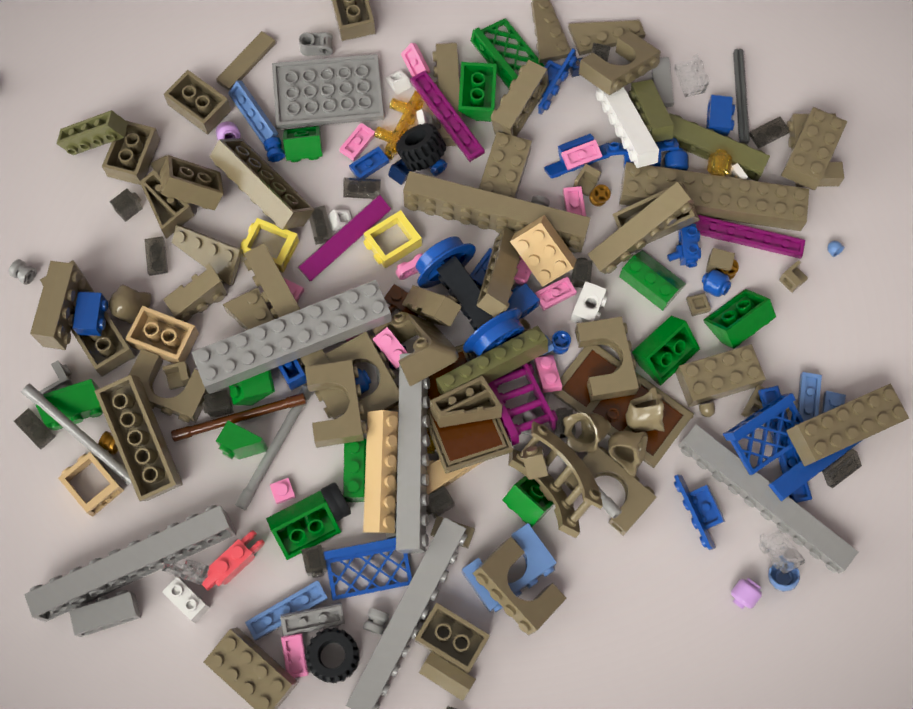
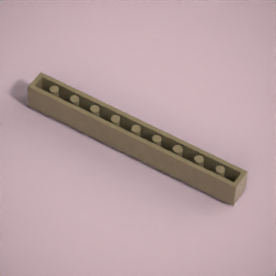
(283, 302)

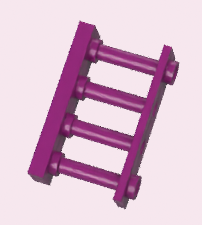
(514, 430)

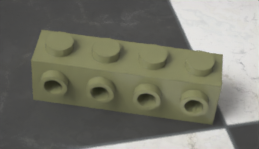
(652, 110)
(92, 133)

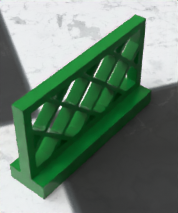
(486, 48)

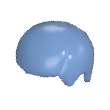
(782, 581)

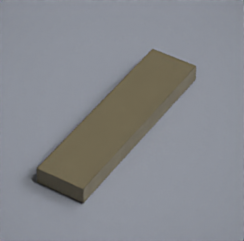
(246, 60)

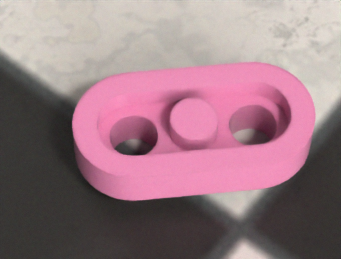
(407, 269)

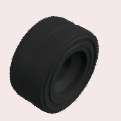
(336, 501)

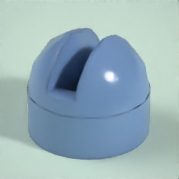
(835, 248)

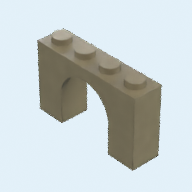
(613, 77)
(834, 173)
(610, 333)
(363, 350)
(185, 405)
(347, 427)
(637, 496)
(494, 577)

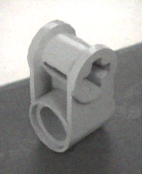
(316, 44)

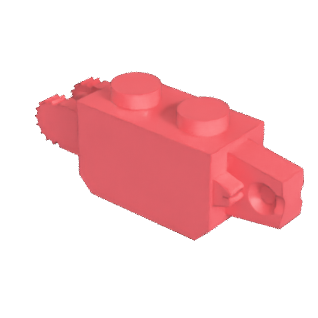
(232, 561)

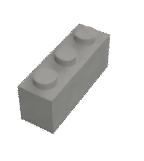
(104, 613)

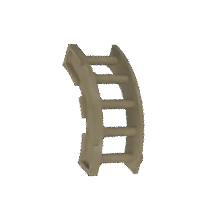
(566, 515)

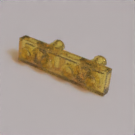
(408, 118)

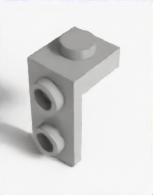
(63, 373)

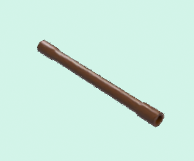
(189, 431)

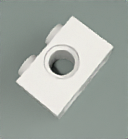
(589, 294)
(186, 599)

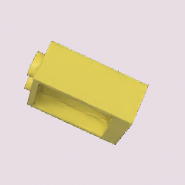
(400, 219)
(288, 248)

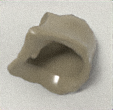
(127, 303)
(645, 413)
(593, 428)
(628, 449)

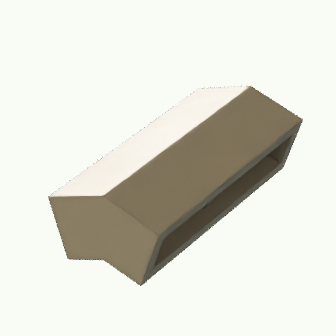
(447, 676)

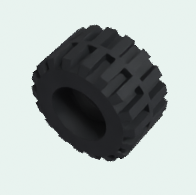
(421, 147)
(315, 649)

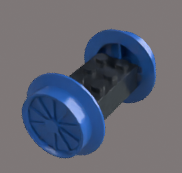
(446, 265)

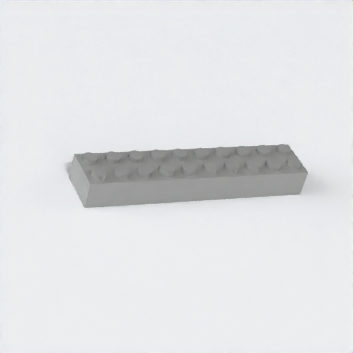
(291, 336)
(129, 563)

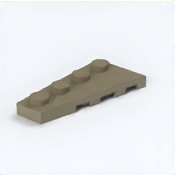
(602, 33)
(550, 37)
(206, 250)

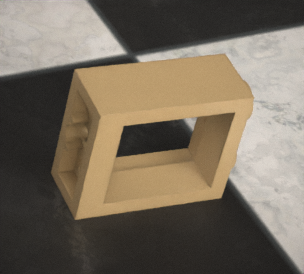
(101, 499)

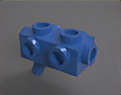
(688, 247)

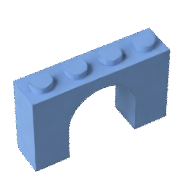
(538, 563)

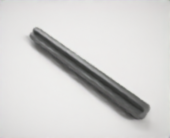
(741, 96)

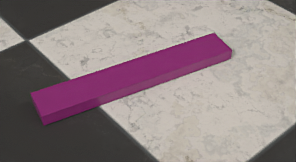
(447, 116)
(750, 236)
(344, 238)

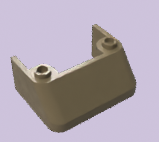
(431, 349)

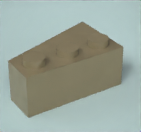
(167, 210)
(196, 295)
(432, 306)
(249, 309)
(466, 404)

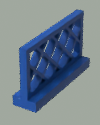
(756, 421)
(360, 551)

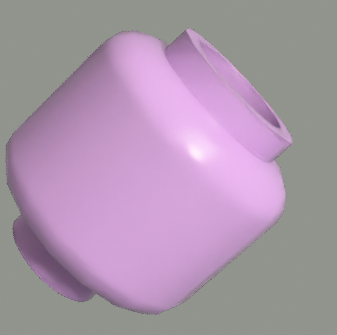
(227, 130)
(746, 593)

